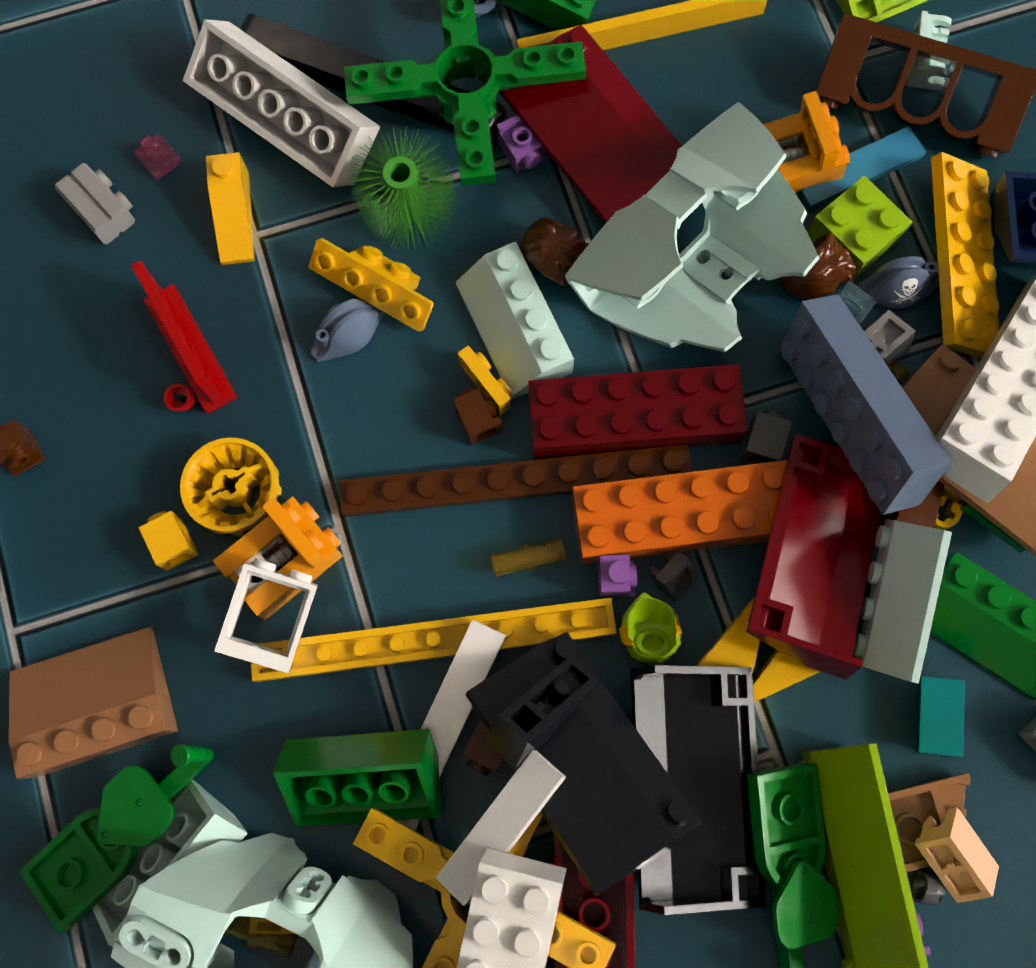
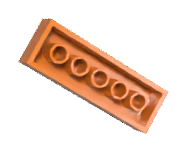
(677, 511)

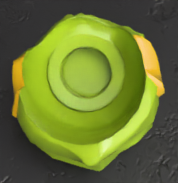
(650, 630)

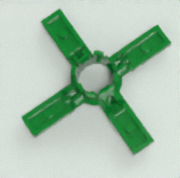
(465, 58)

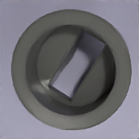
(927, 888)

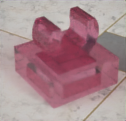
(157, 156)

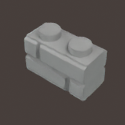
(95, 203)

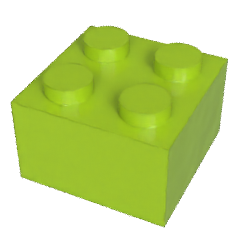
(862, 223)

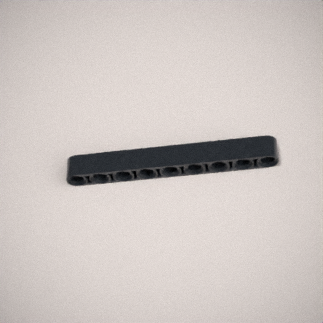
(326, 62)

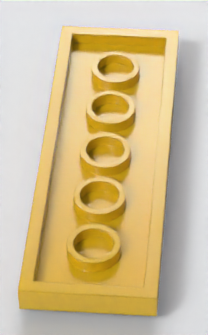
(964, 255)

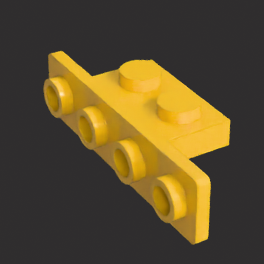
(375, 280)

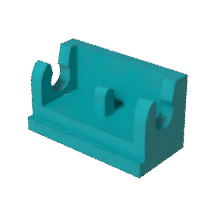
(941, 717)

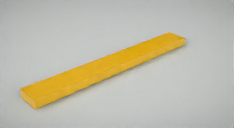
(658, 22)

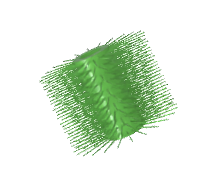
(404, 189)

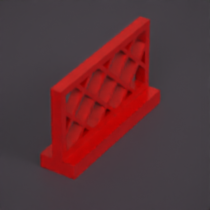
(186, 342)

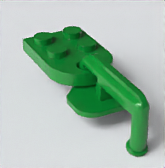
(105, 841)
(791, 855)

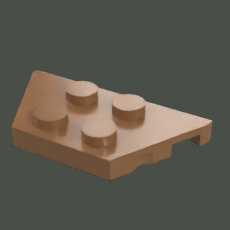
(918, 802)

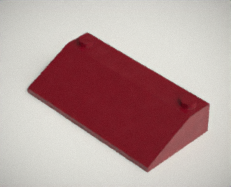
(597, 130)
(816, 560)

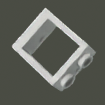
(252, 651)

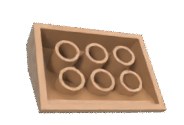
(88, 704)

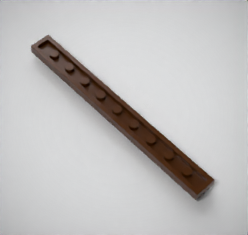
(505, 480)

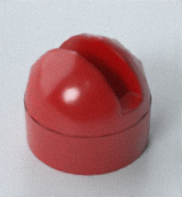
(175, 404)

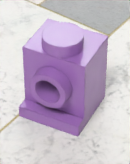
(519, 144)
(616, 576)

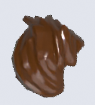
(552, 248)
(826, 275)

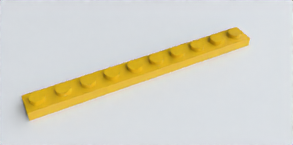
(439, 638)

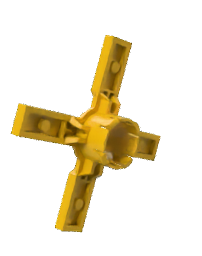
(424, 859)

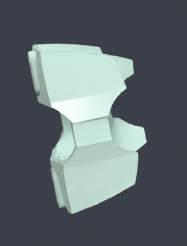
(749, 231)
(198, 897)

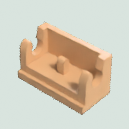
(958, 857)

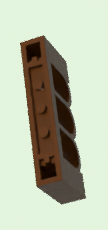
(1003, 109)

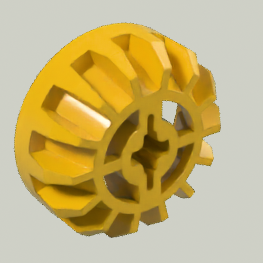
(208, 478)

